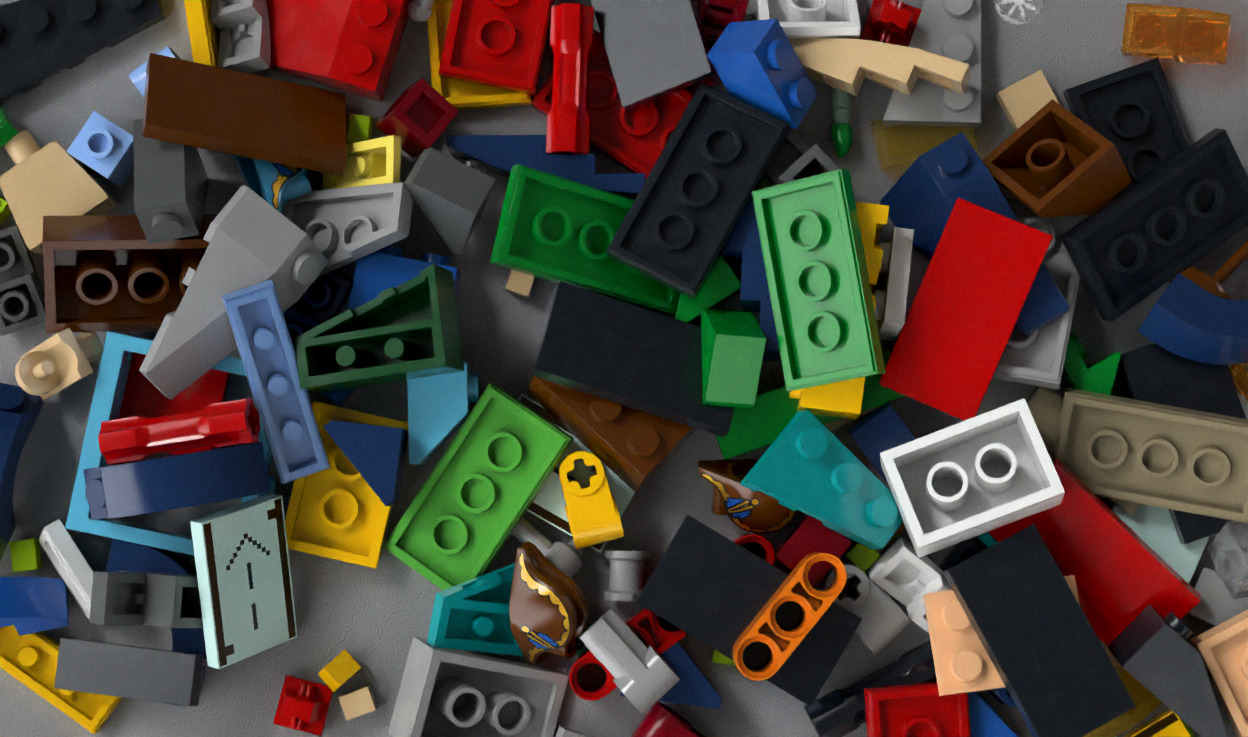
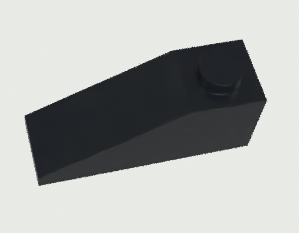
(1171, 668)

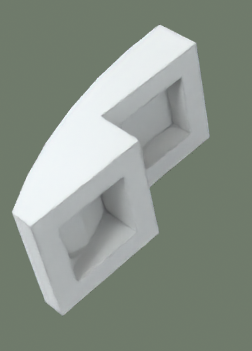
(908, 578)

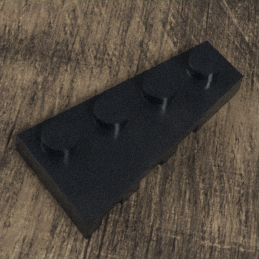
(59, 34)

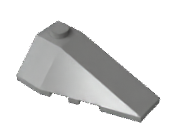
(245, 247)

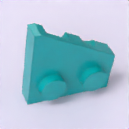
(475, 615)

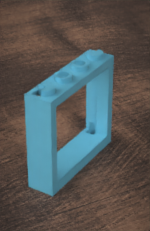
(105, 407)

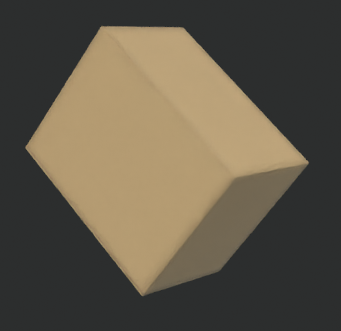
(520, 283)
(358, 702)

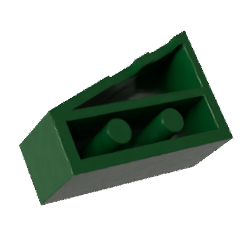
(392, 338)

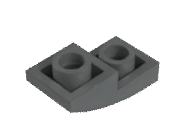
(20, 288)

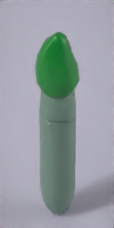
(841, 130)

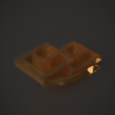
(1176, 33)

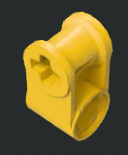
(590, 508)

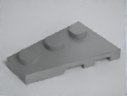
(954, 32)
(352, 220)

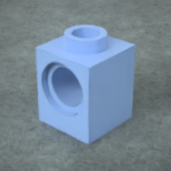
(105, 149)

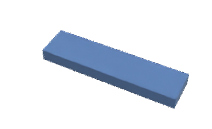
(274, 381)

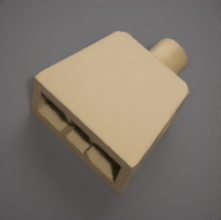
(49, 184)

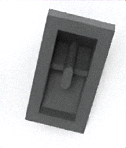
(449, 195)

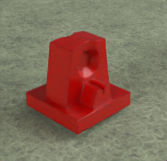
(890, 22)
(303, 705)

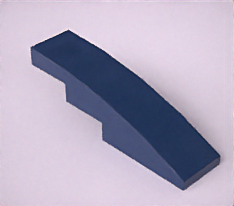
(502, 152)
(746, 249)

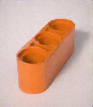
(813, 606)

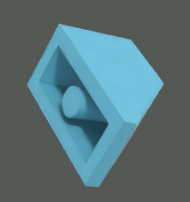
(438, 409)

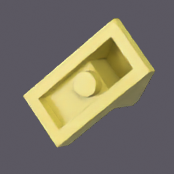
(369, 164)

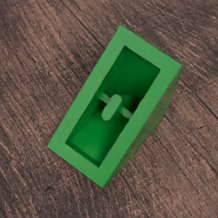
(719, 288)
(730, 358)

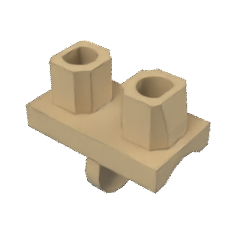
(58, 363)

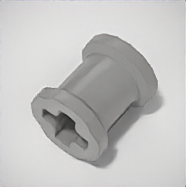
(625, 574)

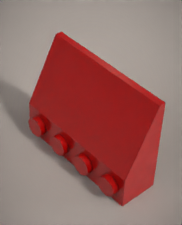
(338, 42)

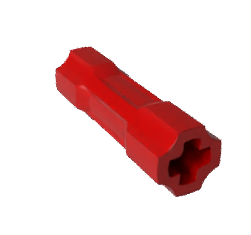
(571, 44)
(214, 426)

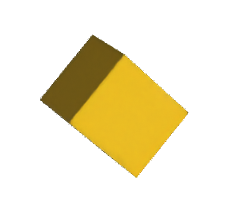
(339, 670)

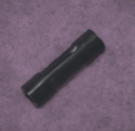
(844, 708)

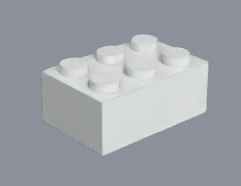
(971, 477)

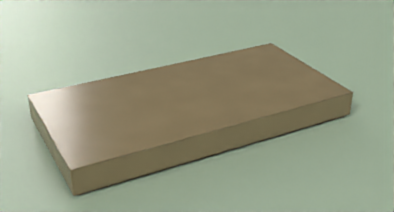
(1155, 453)

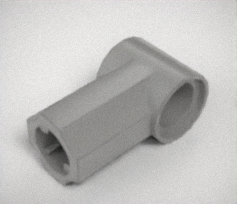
(637, 669)

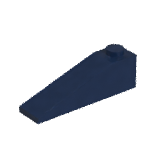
(926, 198)

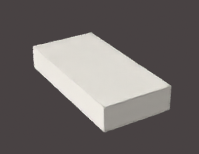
(68, 563)

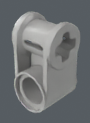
(879, 613)

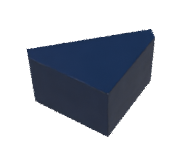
(375, 453)
(694, 686)

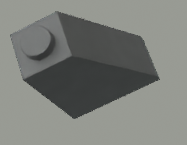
(167, 187)

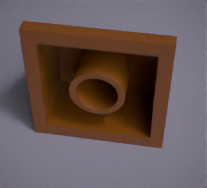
(1058, 165)

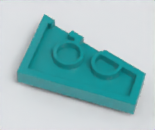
(823, 479)

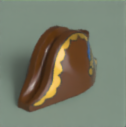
(747, 509)
(544, 607)

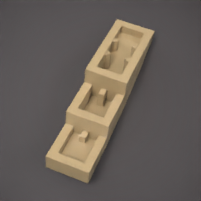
(848, 62)

